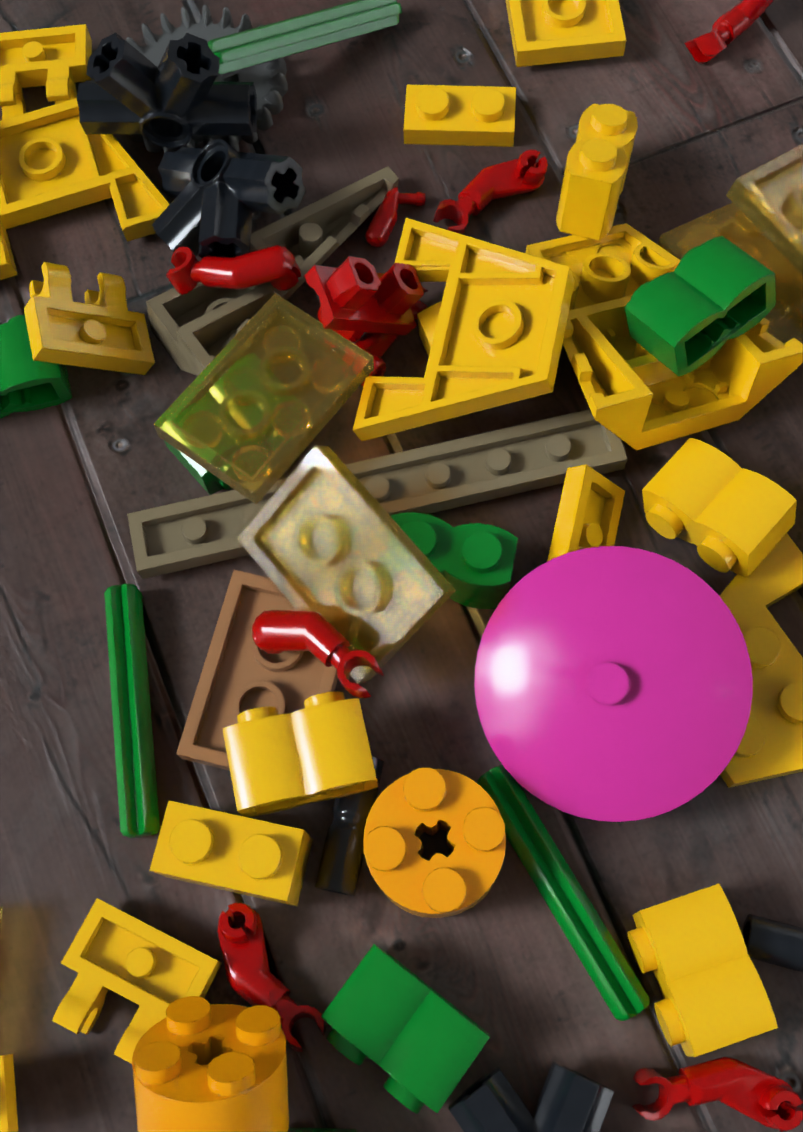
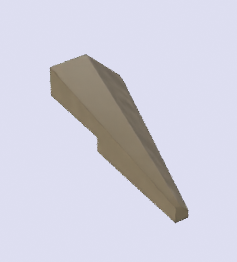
(207, 318)

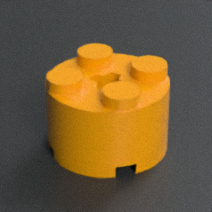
(425, 803)
(212, 1070)

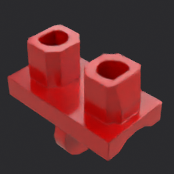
(361, 300)

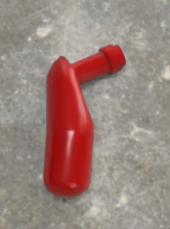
(387, 215)

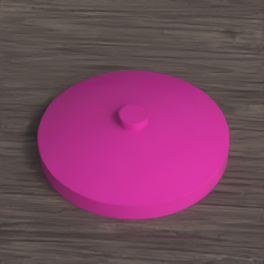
(613, 683)

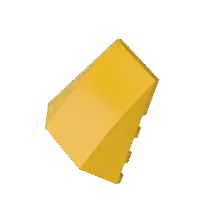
(626, 383)

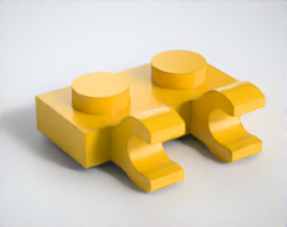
(42, 58)
(88, 333)
(135, 962)

